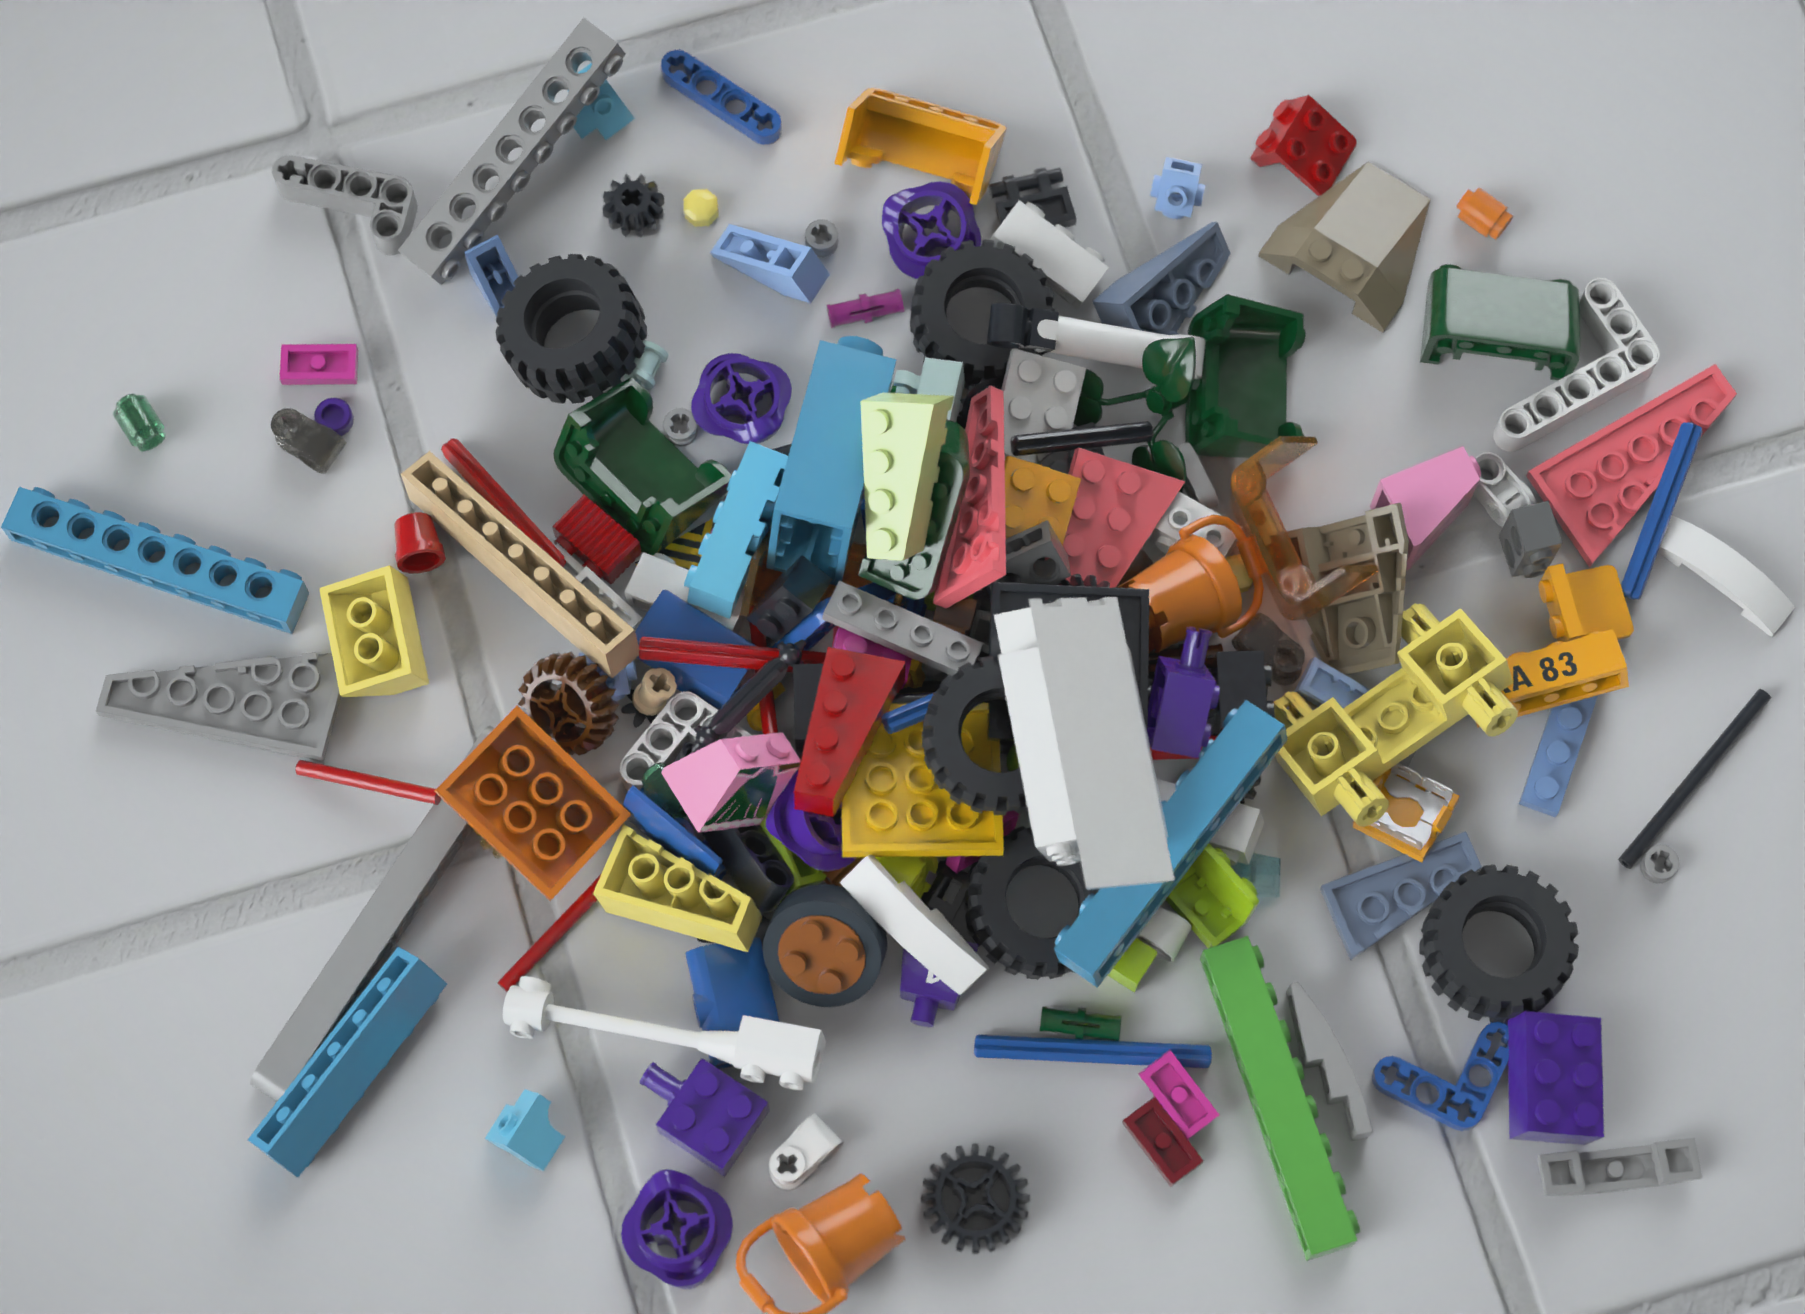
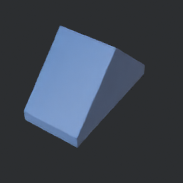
(491, 271)

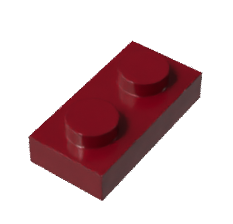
(1162, 1141)

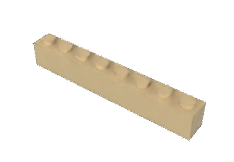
(521, 564)

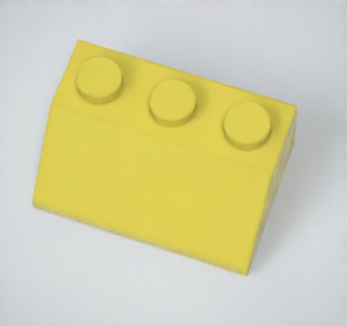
(374, 634)

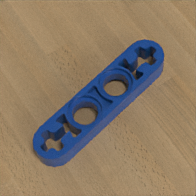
(724, 93)

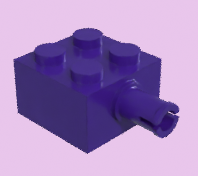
(1182, 699)
(707, 1113)

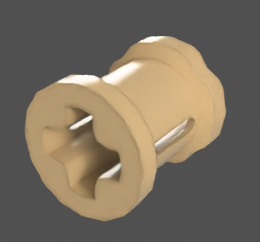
(654, 691)

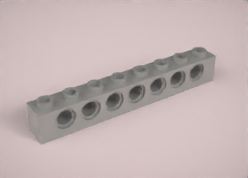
(513, 131)

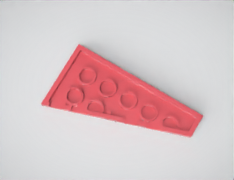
(1617, 469)
(1113, 514)
(979, 536)

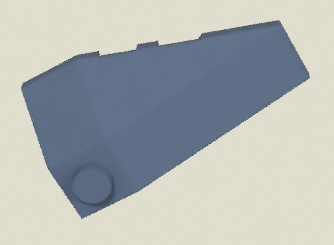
(1167, 286)

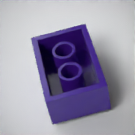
(1555, 1078)

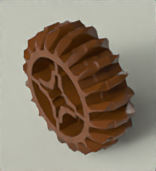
(579, 699)

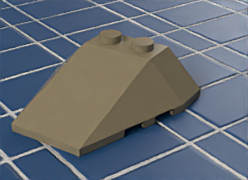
(1357, 241)
(1366, 623)

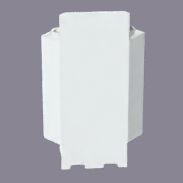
(1083, 741)

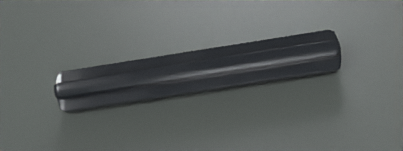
(1081, 438)

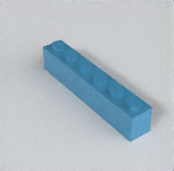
(348, 1062)

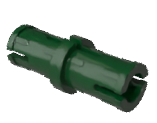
(1053, 1019)

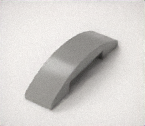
(1619, 1168)

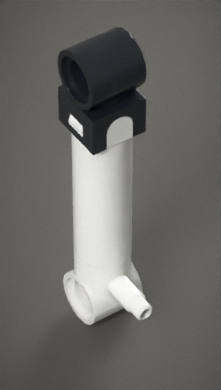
(1046, 331)

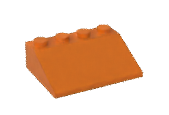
(533, 803)

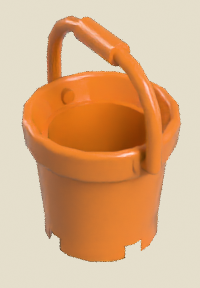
(1198, 586)
(827, 1243)

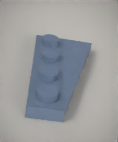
(1391, 893)

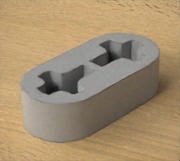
(1197, 481)

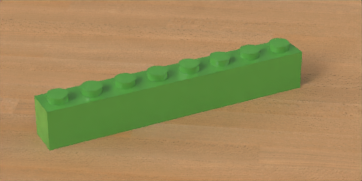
(1278, 1098)

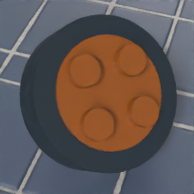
(824, 946)

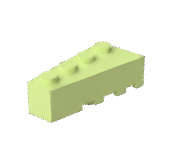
(900, 467)

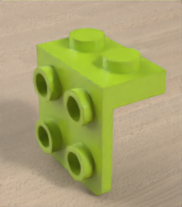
(1214, 898)

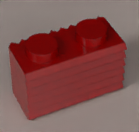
(596, 540)

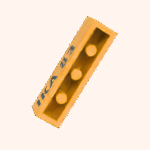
(1566, 672)

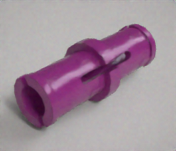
(865, 308)

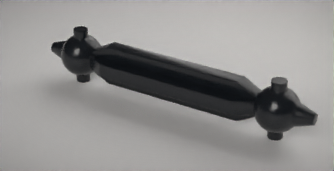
(749, 694)

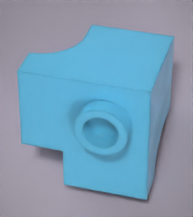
(605, 113)
(526, 1131)

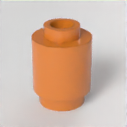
(1484, 213)

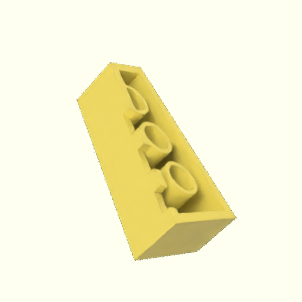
(672, 894)

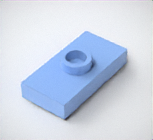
(1323, 682)

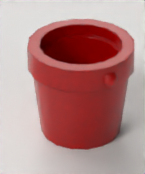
(417, 544)

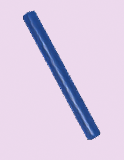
(1088, 1050)

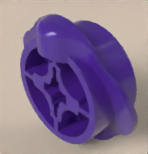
(901, 210)
(728, 368)
(807, 834)
(665, 1190)

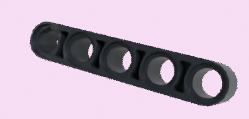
(750, 859)

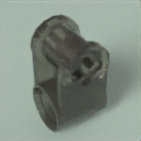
(311, 442)
(1266, 636)

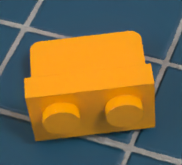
(1584, 602)

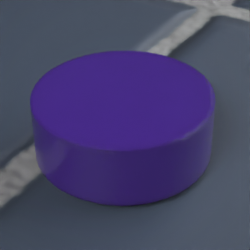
(335, 414)

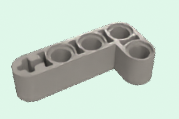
(301, 180)

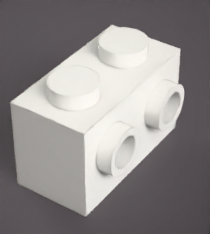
(1183, 512)

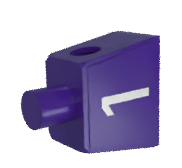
(925, 990)

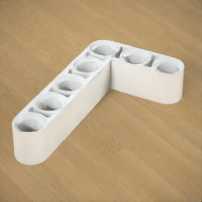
(1587, 380)
(670, 726)

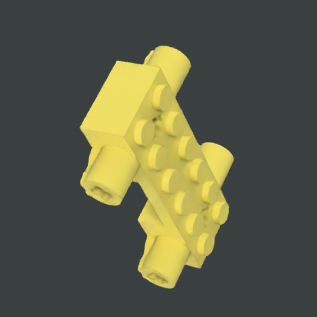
(1443, 677)

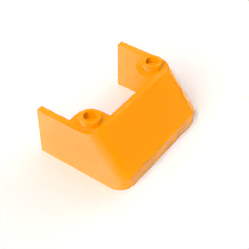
(922, 138)

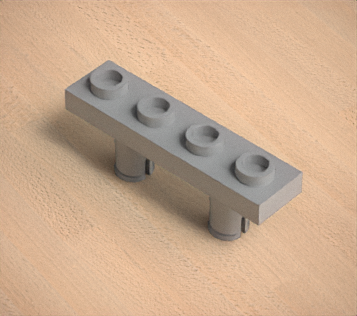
(901, 630)

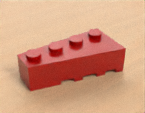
(844, 720)

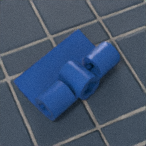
(677, 619)
(672, 834)
(729, 986)

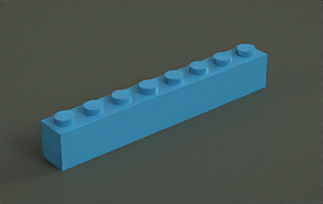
(1192, 818)

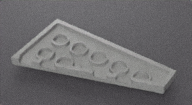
(248, 702)

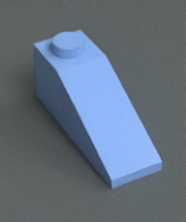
(772, 261)

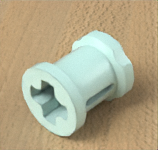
(648, 365)

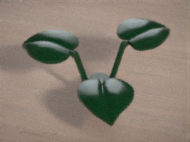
(1172, 369)

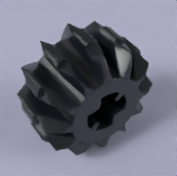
(633, 205)

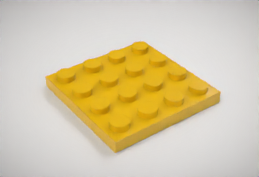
(903, 812)

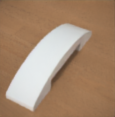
(1728, 572)

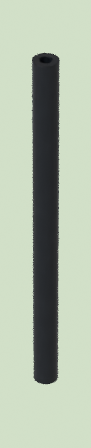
(1694, 779)

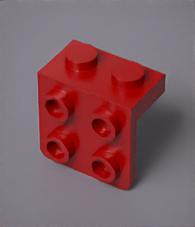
(1306, 143)

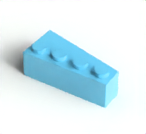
(737, 532)

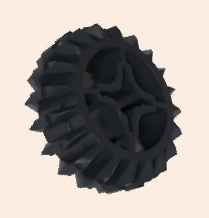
(961, 1186)

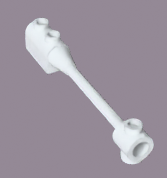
(756, 1048)

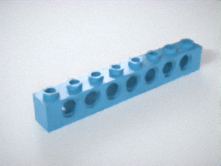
(278, 610)

